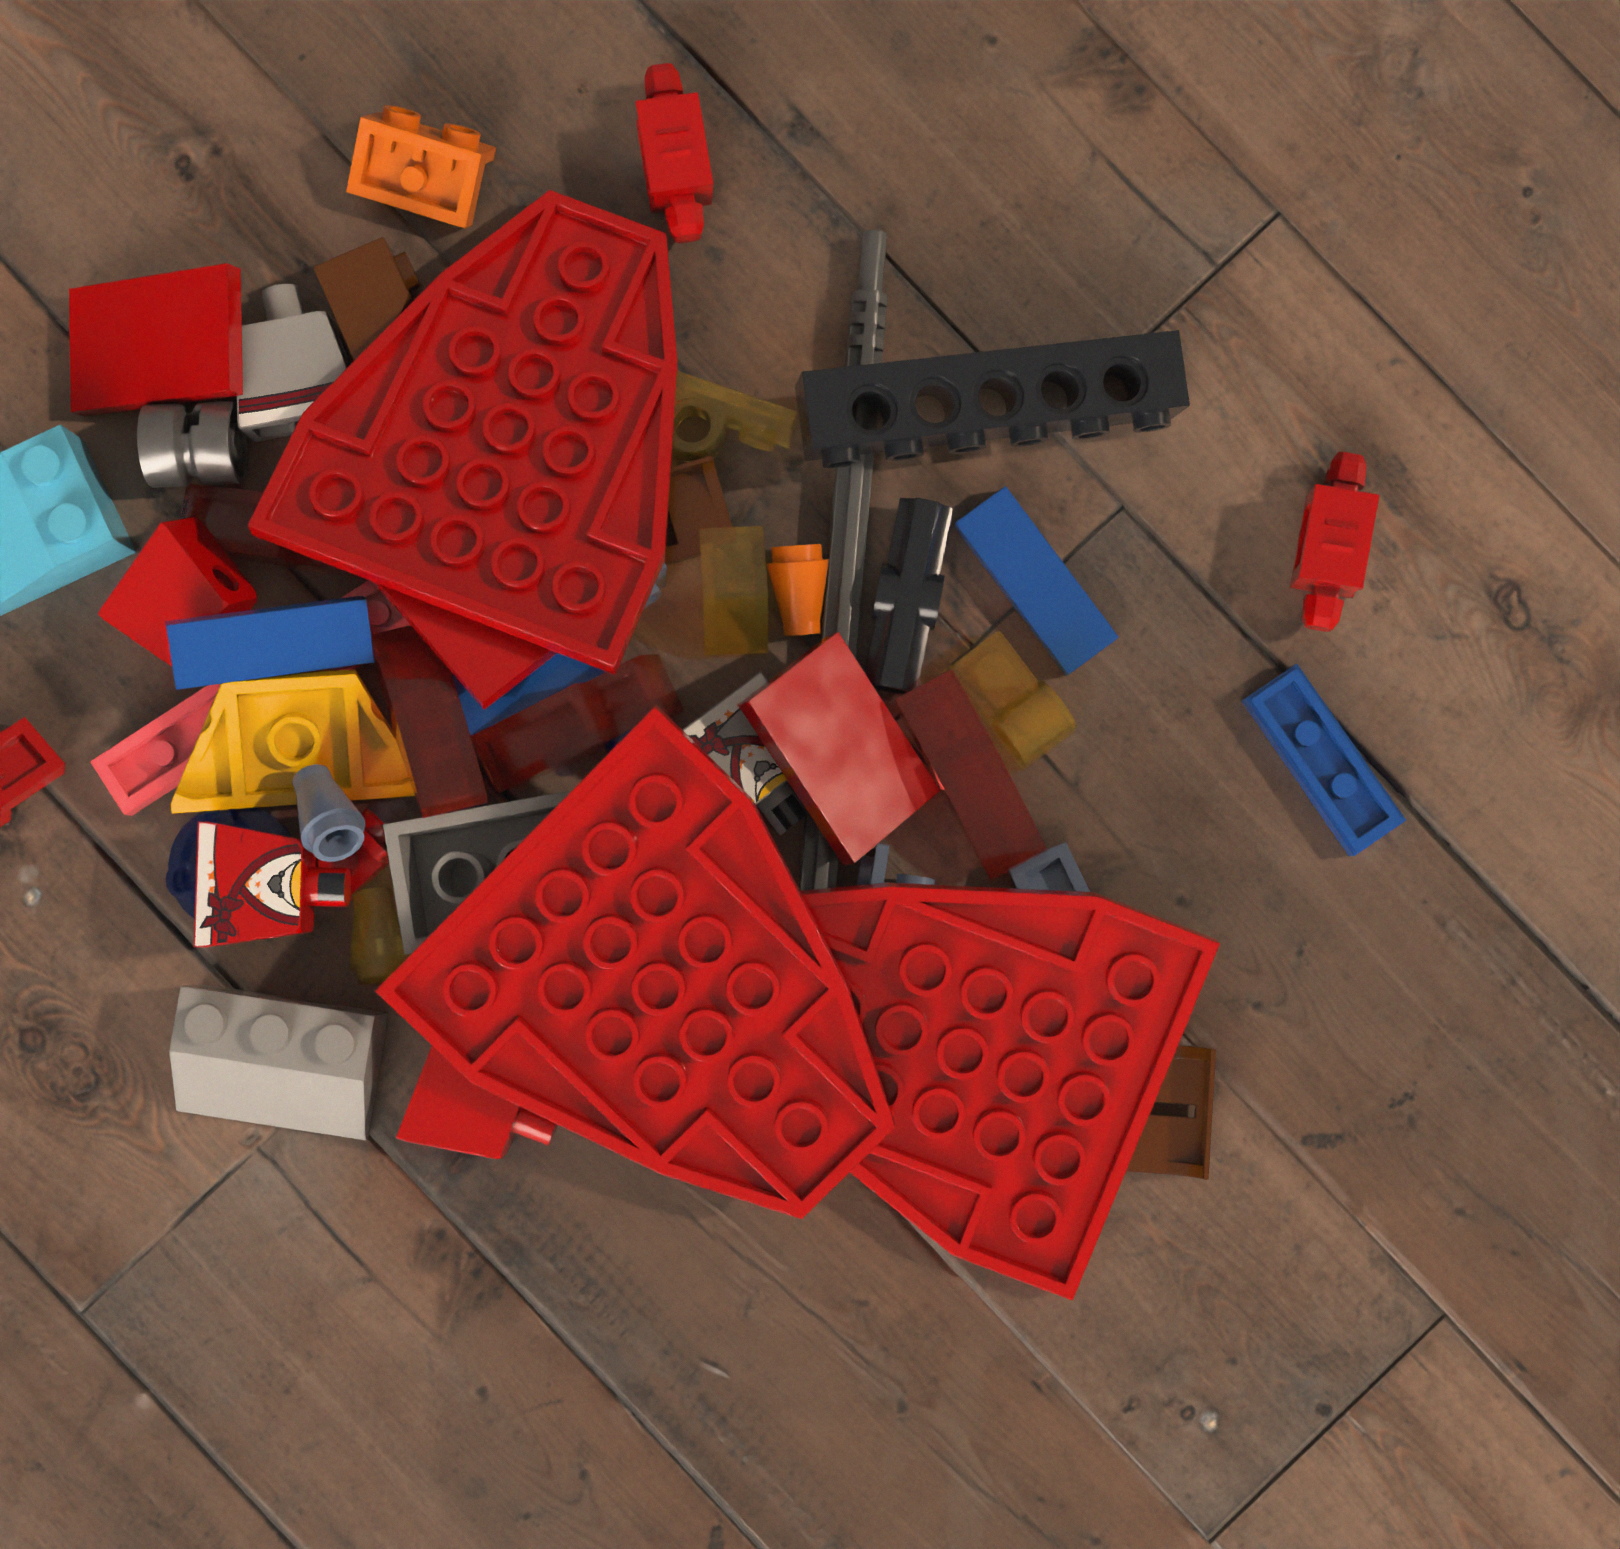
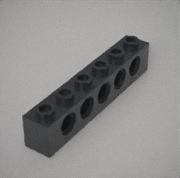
(1146, 363)

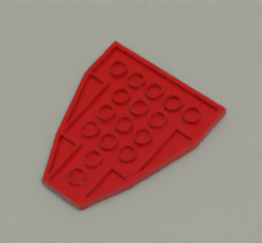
(505, 437)
(657, 985)
(1013, 1057)

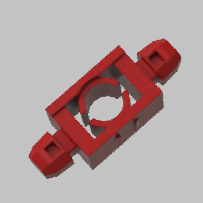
(674, 153)
(1334, 541)

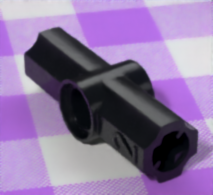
(908, 595)

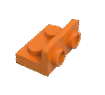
(419, 165)

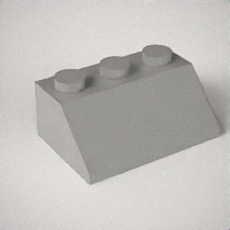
(276, 1060)

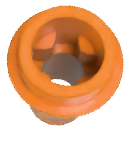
(799, 586)

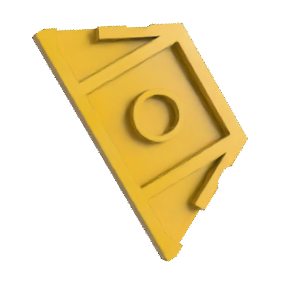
(278, 725)

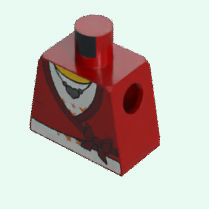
(259, 886)

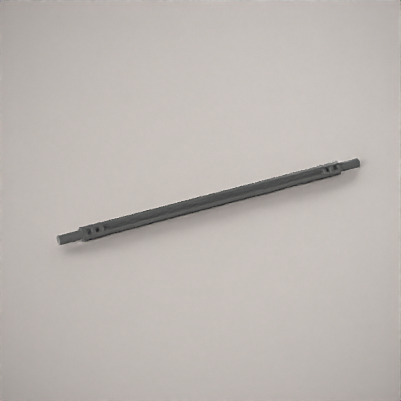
(850, 515)

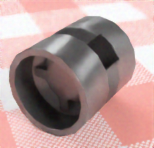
(188, 444)

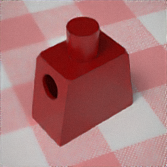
(173, 578)
(463, 1117)

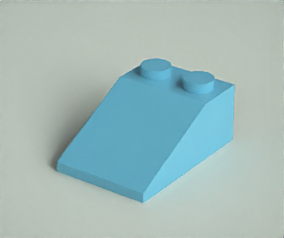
(53, 518)

